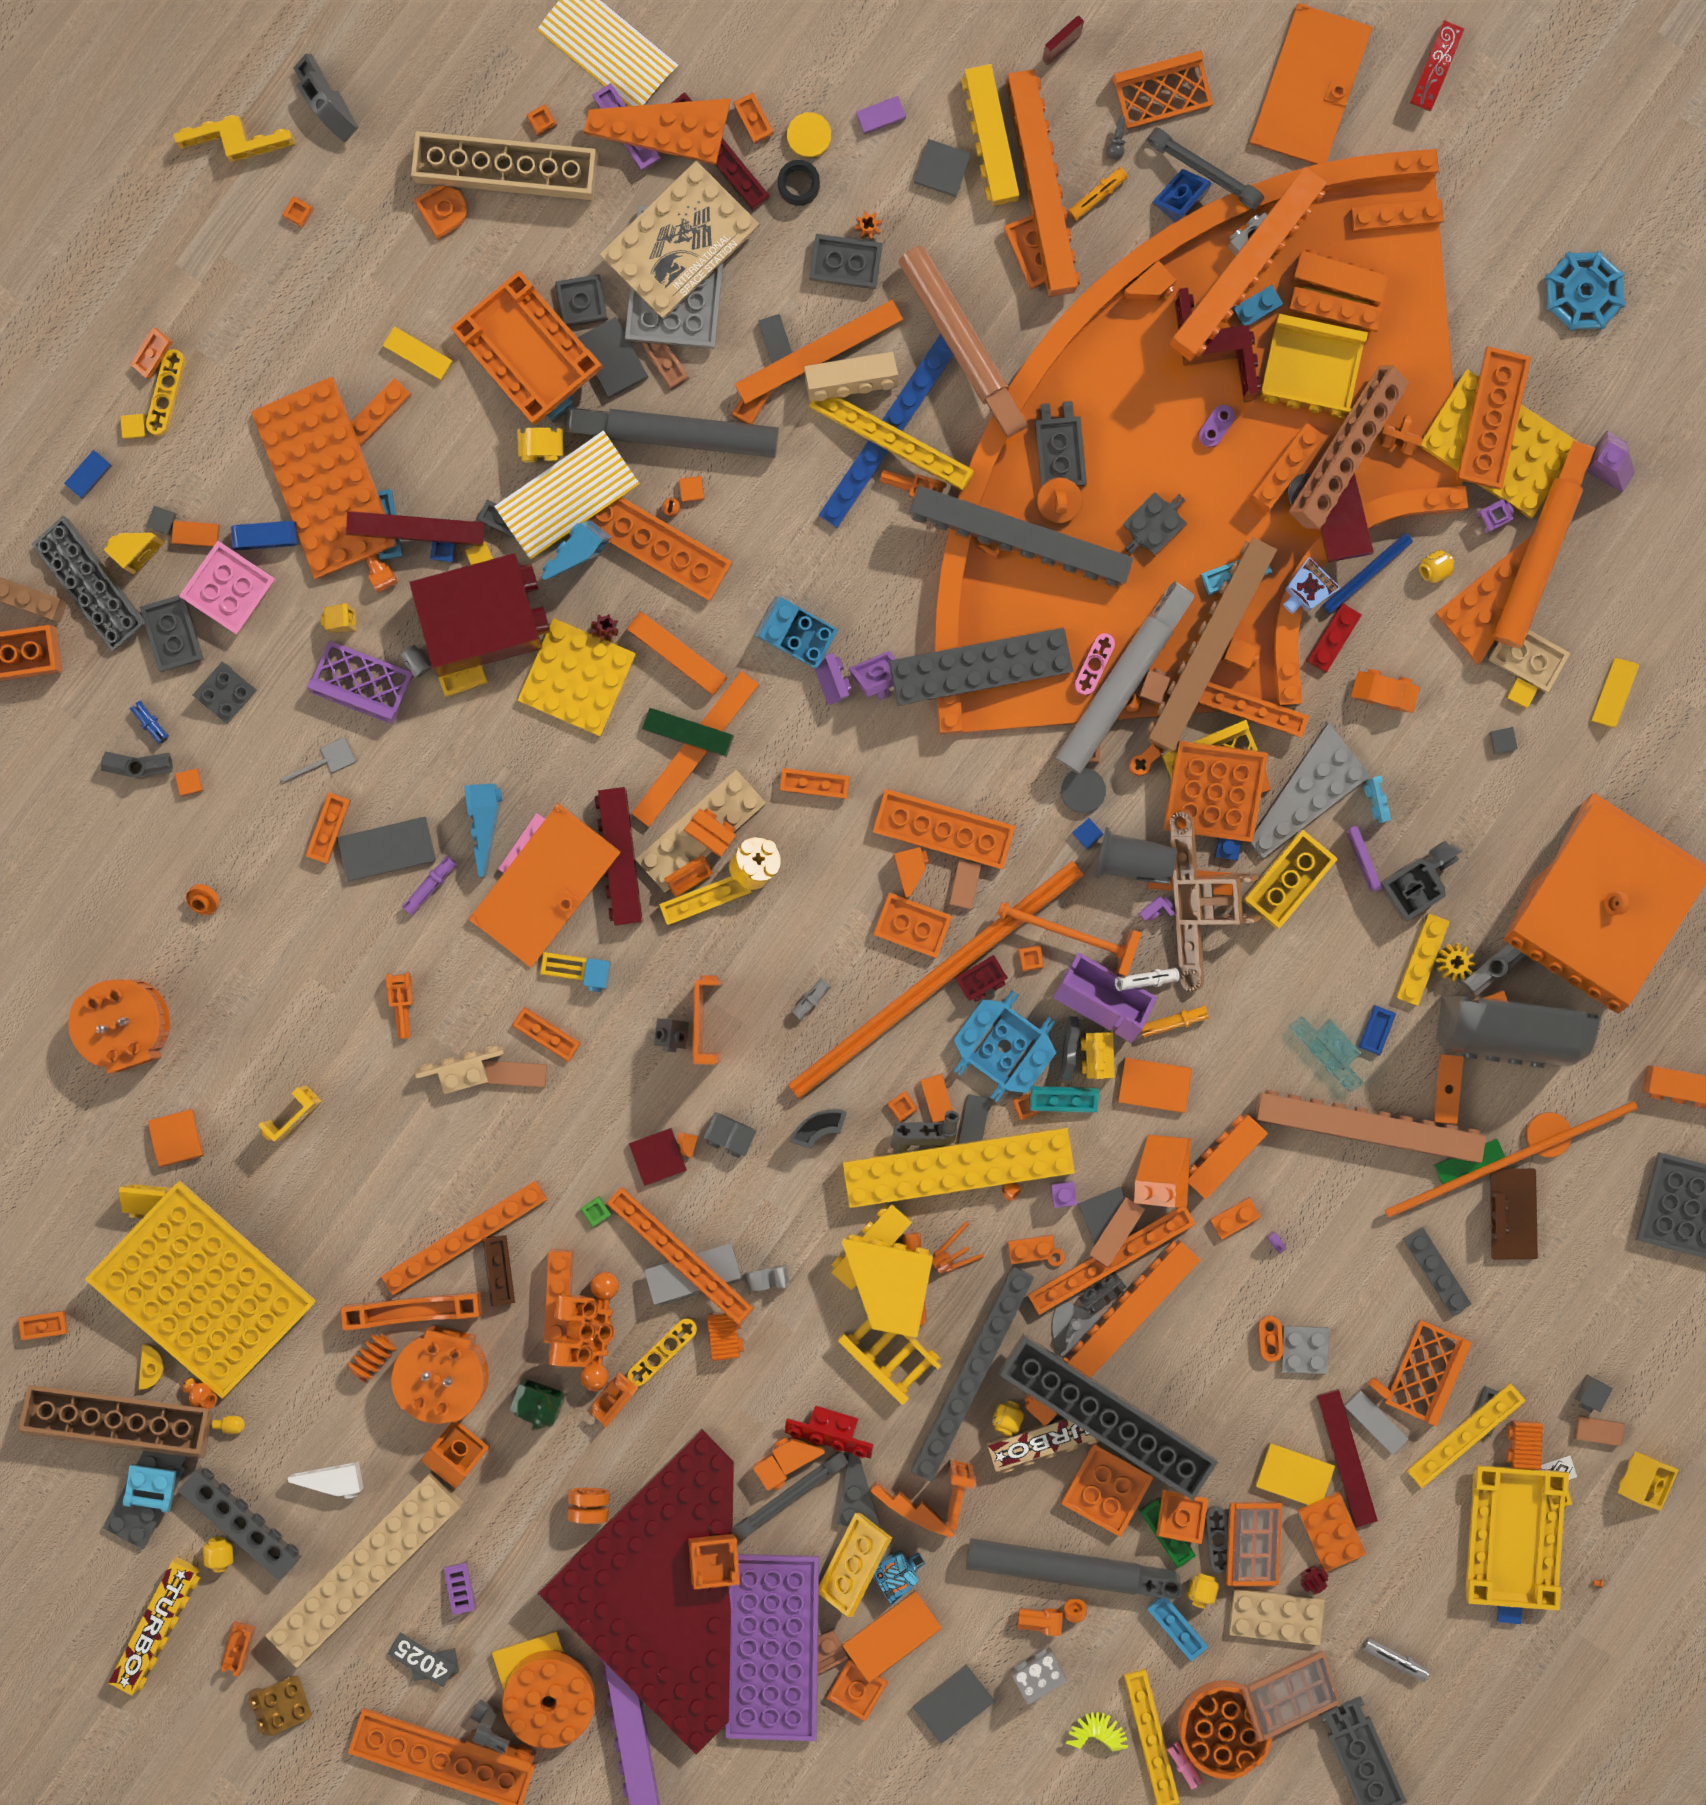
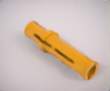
(1118, 177)
(1181, 1019)

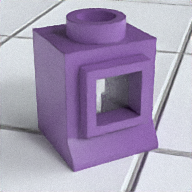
(1496, 515)

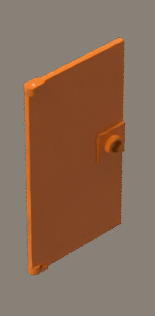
(1311, 84)
(544, 885)

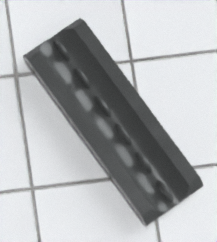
(88, 583)

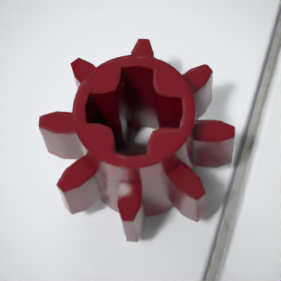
(607, 622)
(1314, 1580)

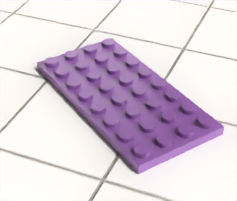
(774, 1648)

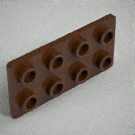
(1513, 1214)

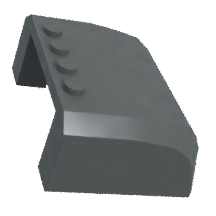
(1516, 1031)

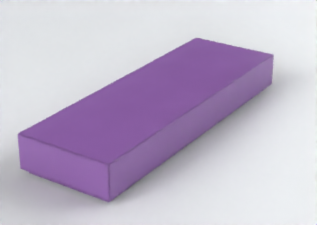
(1363, 859)

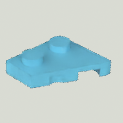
(1379, 800)

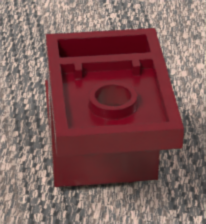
(1228, 344)

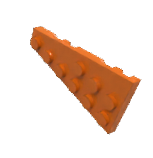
(678, 129)
(1477, 609)

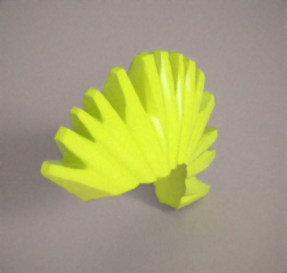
(1098, 1729)

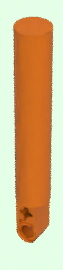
(1543, 548)

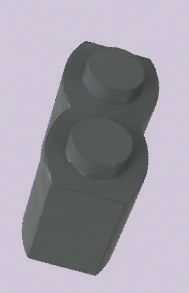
(729, 1134)

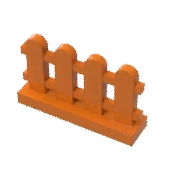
(961, 1476)

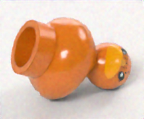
(199, 1394)

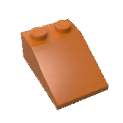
(1163, 1172)

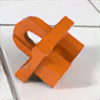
(1410, 439)

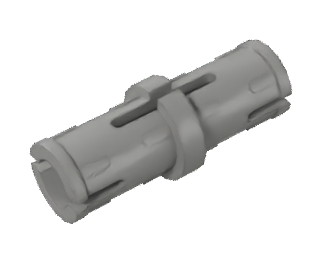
(810, 999)

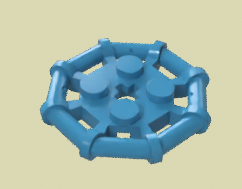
(1572, 290)

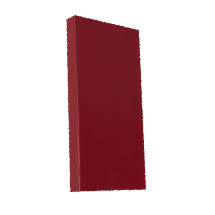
(1346, 528)

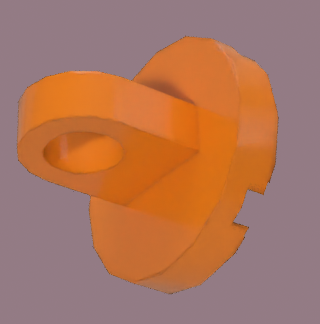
(1059, 500)

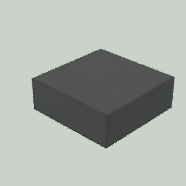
(161, 520)
(1503, 740)

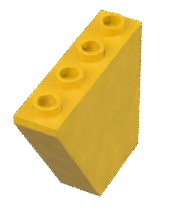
(890, 1282)

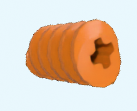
(372, 1357)

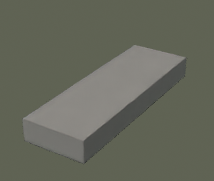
(1376, 1422)

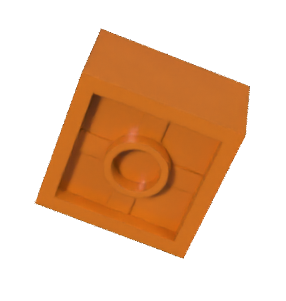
(714, 1561)

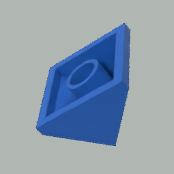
(1182, 194)

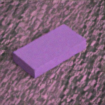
(881, 115)

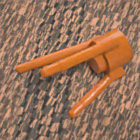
(945, 1261)

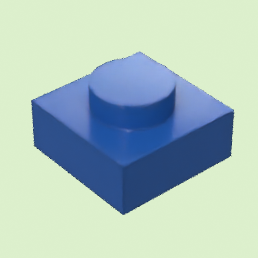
(1228, 849)

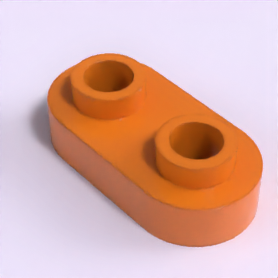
(1272, 1337)

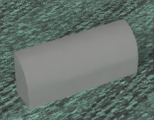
(670, 1285)

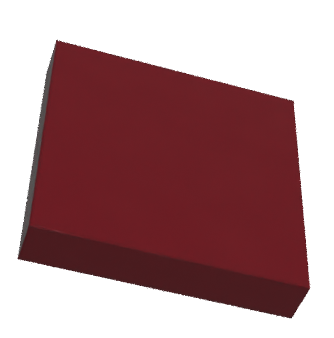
(1063, 39)
(657, 1156)

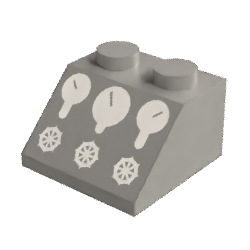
(1038, 1675)

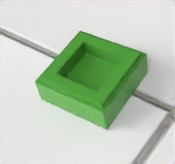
(596, 1211)

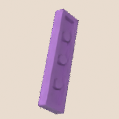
(609, 98)

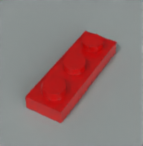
(1334, 638)

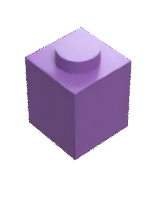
(1063, 1193)

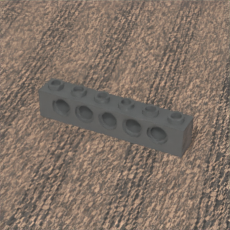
(227, 1522)

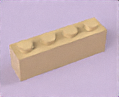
(851, 376)

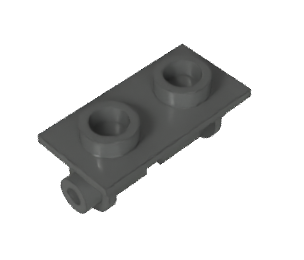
(1109, 1286)

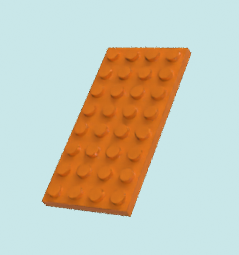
(321, 474)

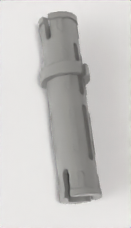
(1391, 1657)

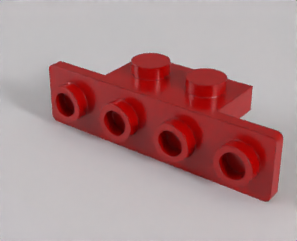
(832, 1430)

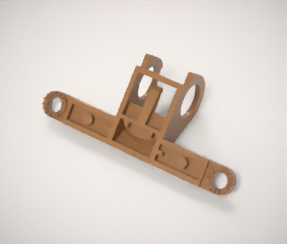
(1196, 901)

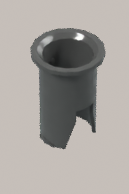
(1136, 859)

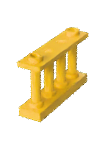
(883, 1374)

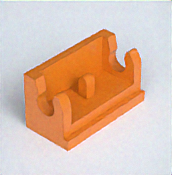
(613, 1399)
(237, 1648)

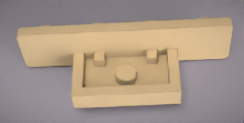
(461, 1072)

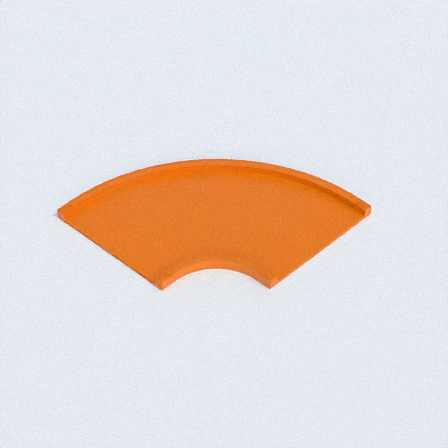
(1143, 438)

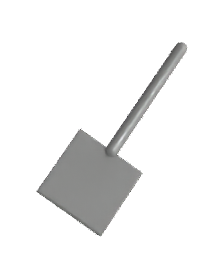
(336, 755)

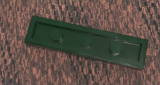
(688, 732)

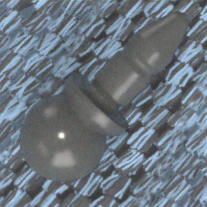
(1116, 149)

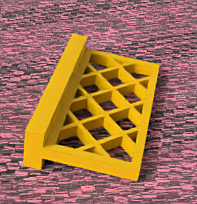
(1217, 738)

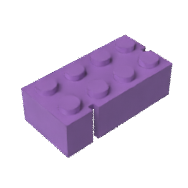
(1093, 993)

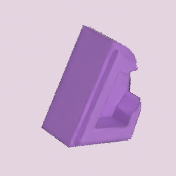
(1276, 1242)

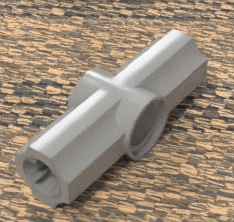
(1483, 976)

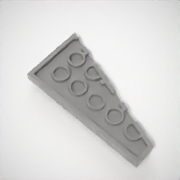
(1317, 784)

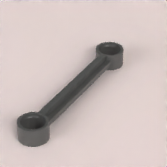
(1246, 193)
(750, 1523)

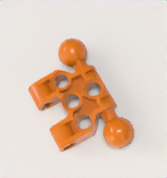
(587, 1331)

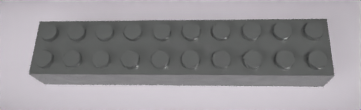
(1108, 1417)

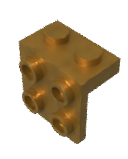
(279, 1706)

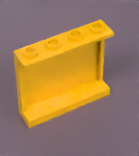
(1312, 365)

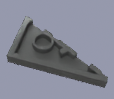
(856, 1494)

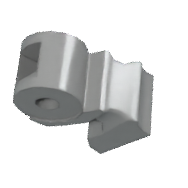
(767, 1277)

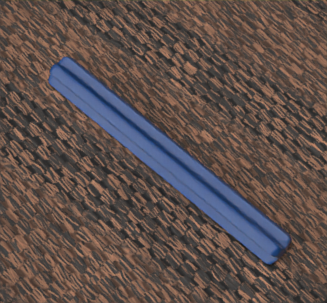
(1367, 573)

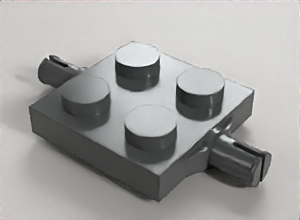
(1154, 524)

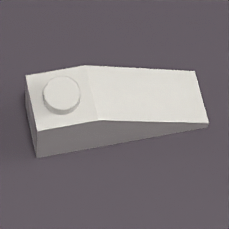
(333, 1480)

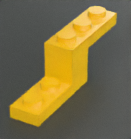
(234, 138)

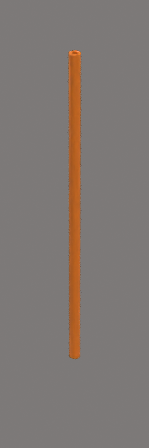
(1513, 1158)

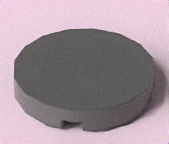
(1083, 791)

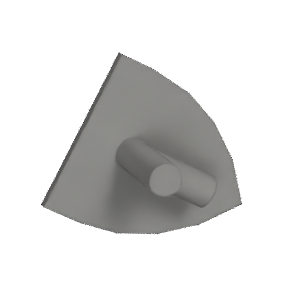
(1071, 1325)

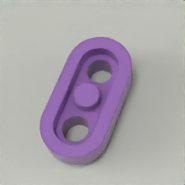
(1216, 425)

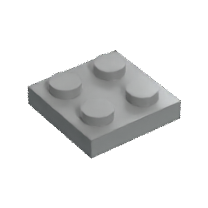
(1305, 1349)

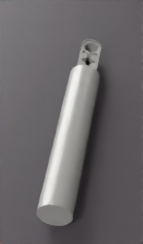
(1124, 679)

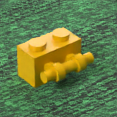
(1098, 1055)

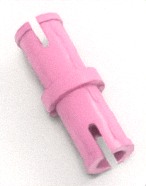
(1184, 1765)

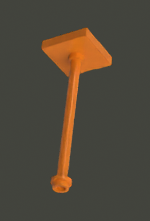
(1124, 951)

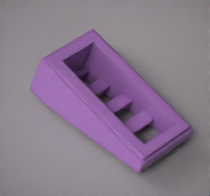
(471, 1605)

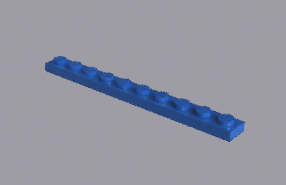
(898, 417)

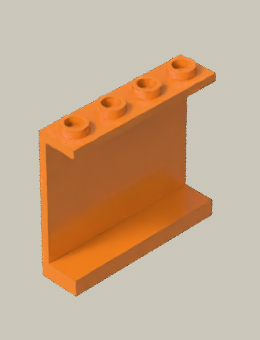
(699, 1056)

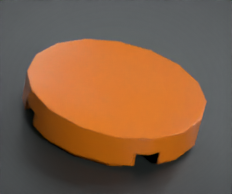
(1545, 1126)

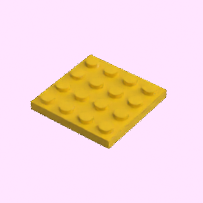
(577, 677)

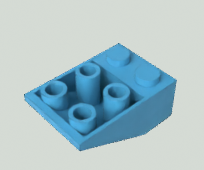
(585, 543)
(796, 632)

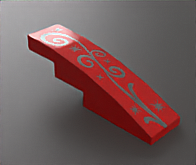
(1437, 65)

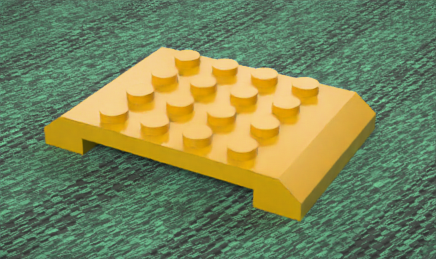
(1515, 1538)

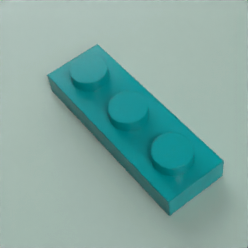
(1064, 1099)

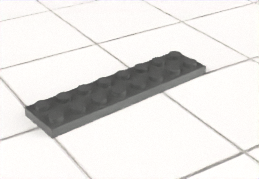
(980, 666)

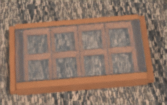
(1290, 1696)

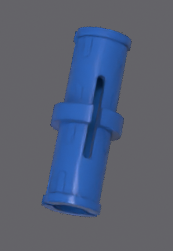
(149, 722)

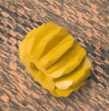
(1460, 969)

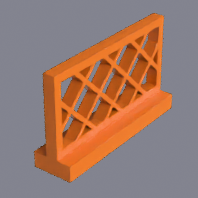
(1157, 70)
(1446, 1382)

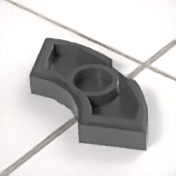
(1070, 1047)

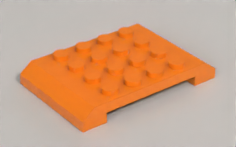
(526, 348)

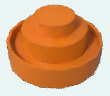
(202, 899)

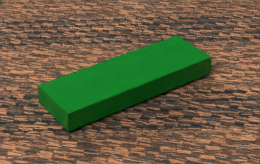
(1455, 1168)
(1178, 1550)

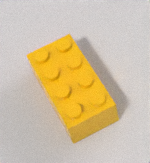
(1289, 879)

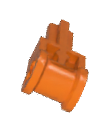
(910, 484)
(1147, 757)
(400, 996)

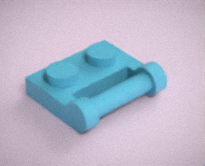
(150, 1480)

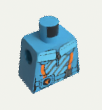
(897, 1574)

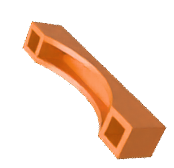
(411, 1309)

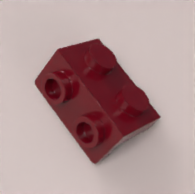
(981, 978)

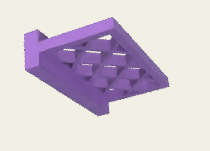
(348, 697)

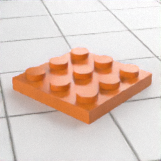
(1107, 1490)

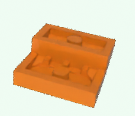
(176, 1138)

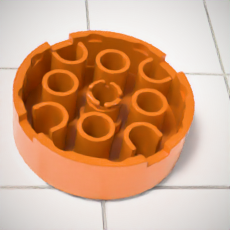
(542, 1721)
(1199, 1729)

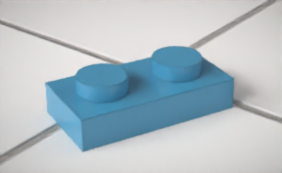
(1258, 306)

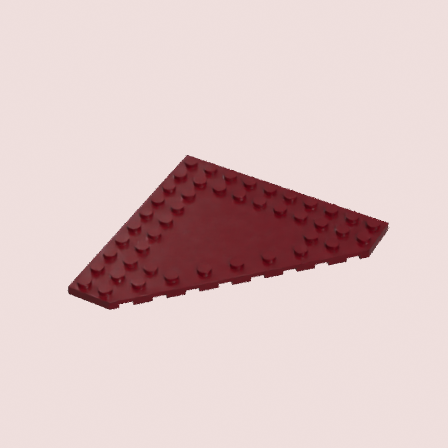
(636, 1599)

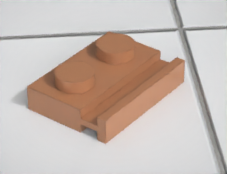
(830, 1651)

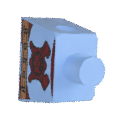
(1309, 587)

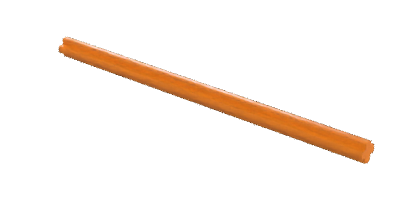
(933, 981)

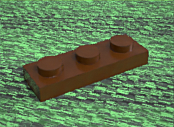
(498, 1270)

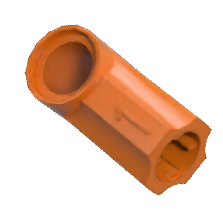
(1047, 1620)

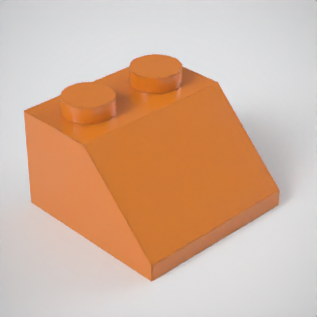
(455, 1454)

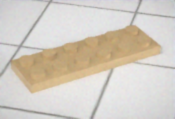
(731, 801)

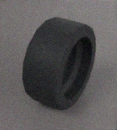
(798, 165)

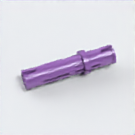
(429, 885)

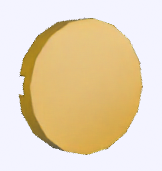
(809, 135)

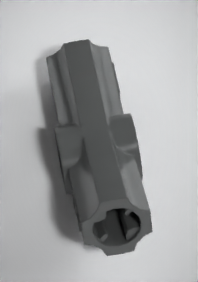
(124, 764)

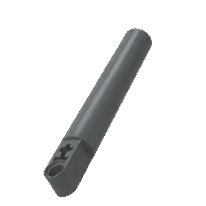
(675, 431)
(1071, 1569)

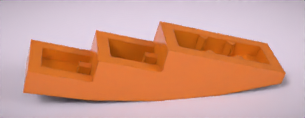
(919, 1513)

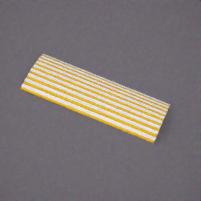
(607, 48)
(566, 494)

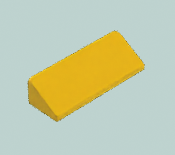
(1615, 693)

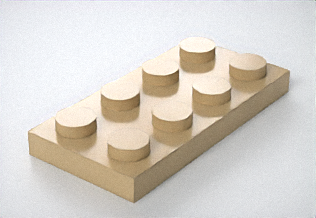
(1276, 1616)

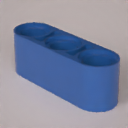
(264, 535)

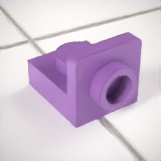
(1151, 911)

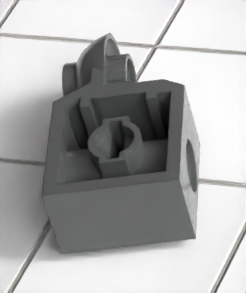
(1417, 883)

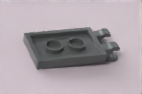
(1060, 445)

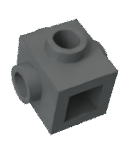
(671, 1034)

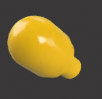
(229, 1424)

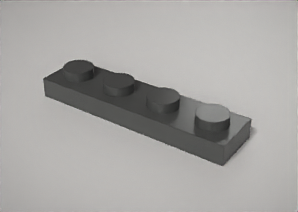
(1437, 1271)

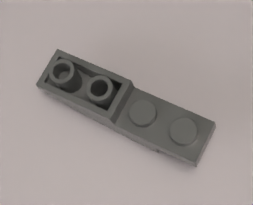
(324, 102)

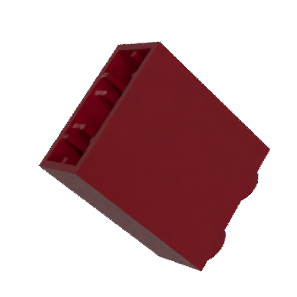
(479, 614)

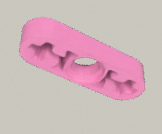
(1096, 646)

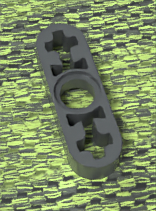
(1213, 1557)

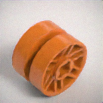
(588, 1505)

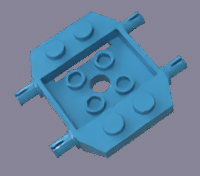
(1017, 1032)

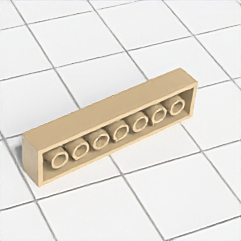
(504, 165)

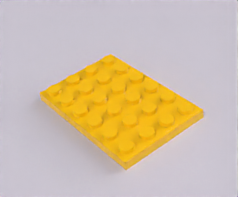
(1535, 454)

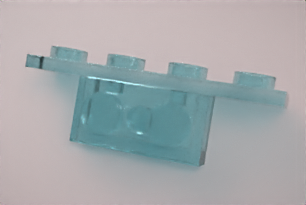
(1331, 1049)

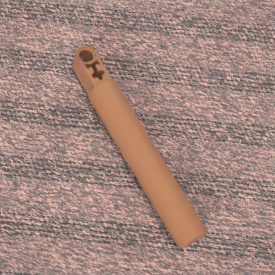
(962, 339)

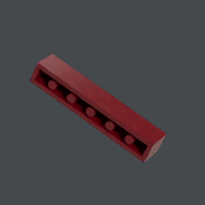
(622, 874)

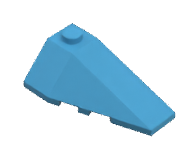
(484, 807)

